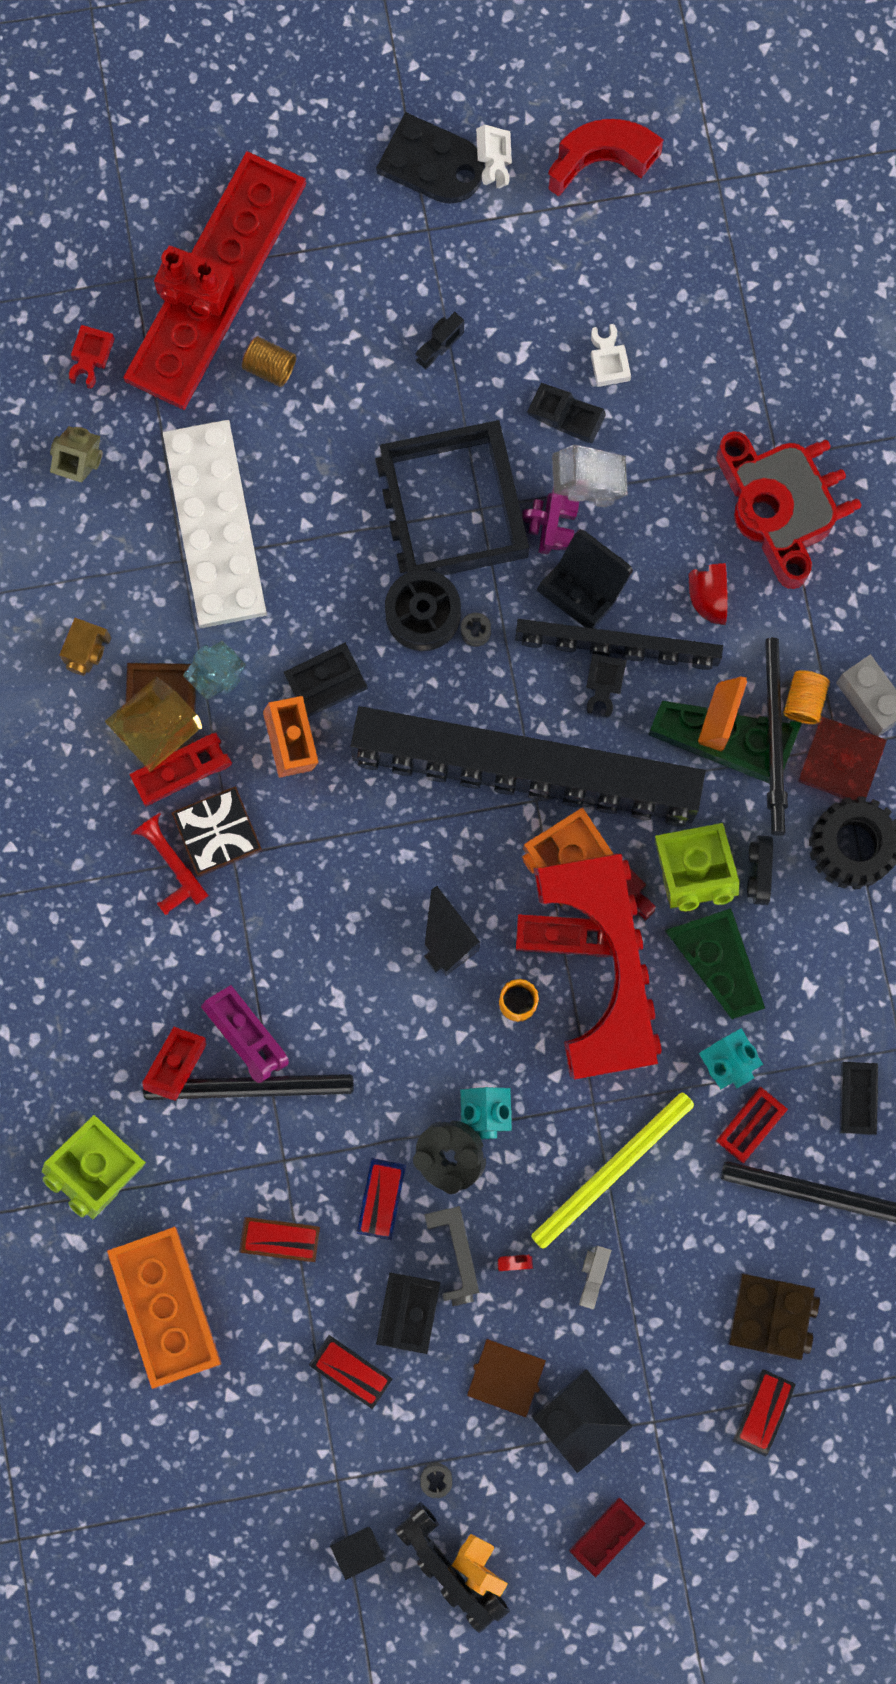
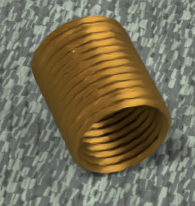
(268, 361)

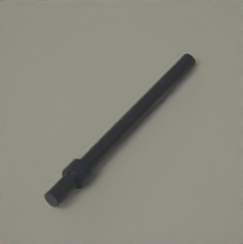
(777, 798)

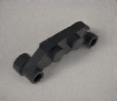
(433, 1562)

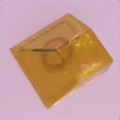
(154, 723)

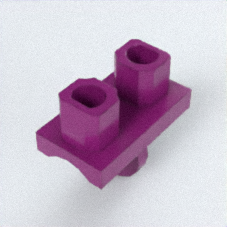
(551, 536)

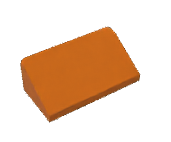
(722, 713)

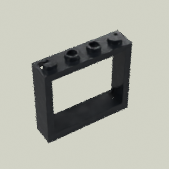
(444, 442)

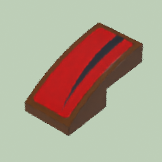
(279, 1239)

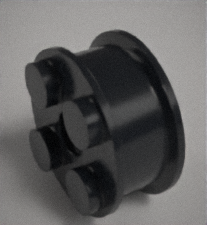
(427, 629)

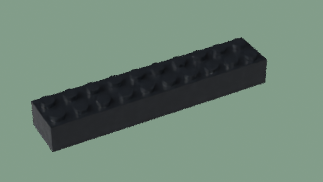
(526, 766)

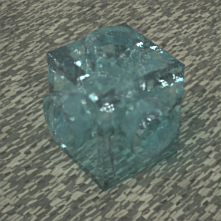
(214, 670)

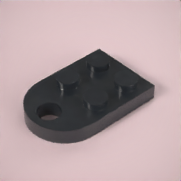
(429, 160)

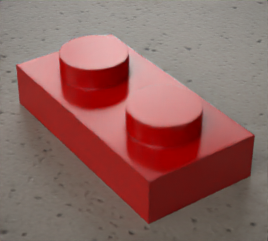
(174, 1063)

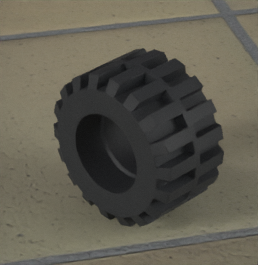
(834, 862)

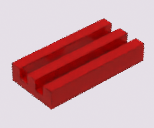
(732, 1147)

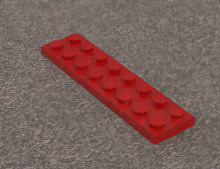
(239, 237)

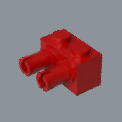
(193, 281)

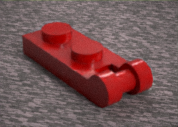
(180, 769)
(559, 936)

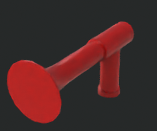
(190, 885)

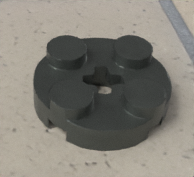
(437, 1169)

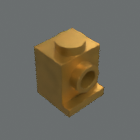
(83, 646)

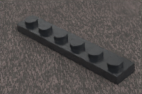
(631, 645)

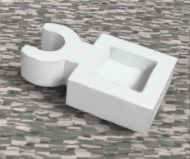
(495, 152)
(609, 361)

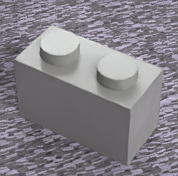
(870, 695)

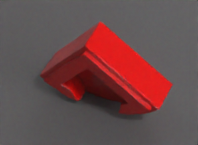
(516, 1262)

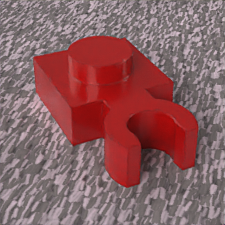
(91, 351)

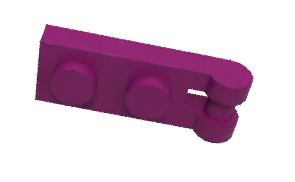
(245, 1033)

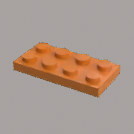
(164, 1307)

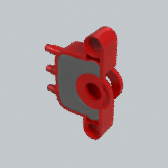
(794, 490)

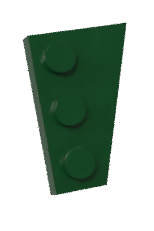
(720, 960)

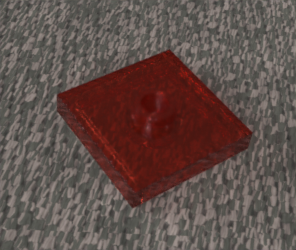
(842, 760)

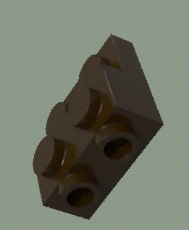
(773, 1317)

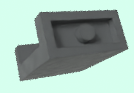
(467, 1273)

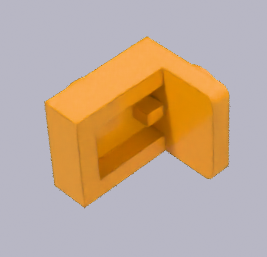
(471, 1562)

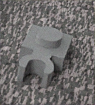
(595, 1265)

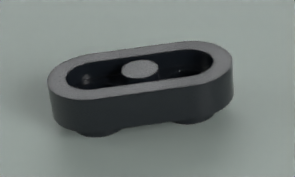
(762, 856)

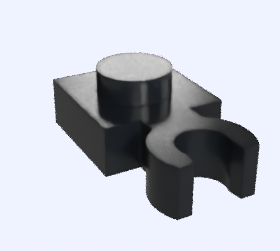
(444, 335)
(605, 677)

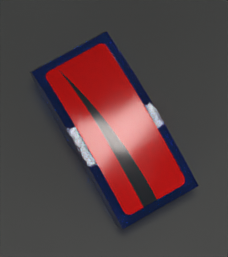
(381, 1199)

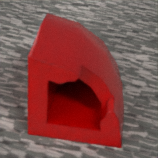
(710, 593)

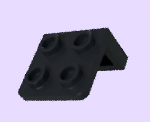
(586, 580)

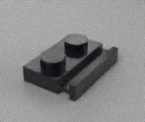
(326, 679)
(408, 1313)

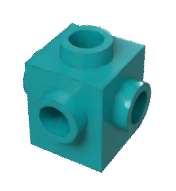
(731, 1060)
(487, 1110)

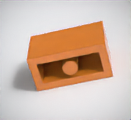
(290, 736)

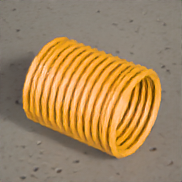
(806, 697)
(523, 984)

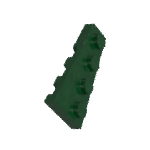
(747, 745)

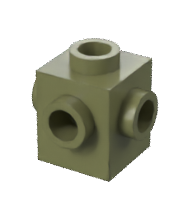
(75, 453)

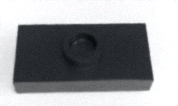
(858, 1098)

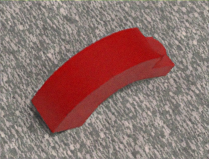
(604, 140)

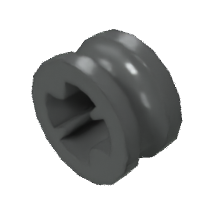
(466, 633)
(425, 1482)

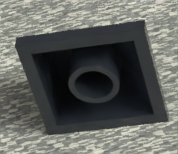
(447, 936)
(581, 1421)

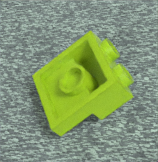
(697, 867)
(91, 1168)

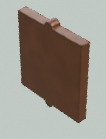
(506, 1378)

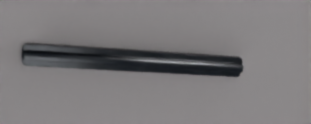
(270, 1087)
(809, 1191)

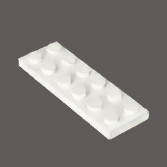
(214, 524)

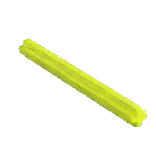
(612, 1170)

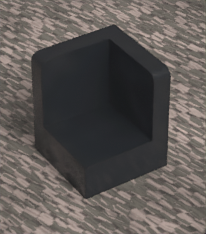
(357, 1552)

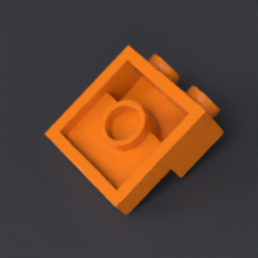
(565, 842)

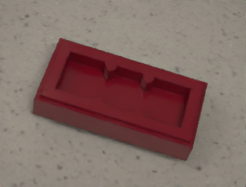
(607, 1537)

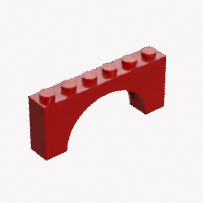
(624, 1032)

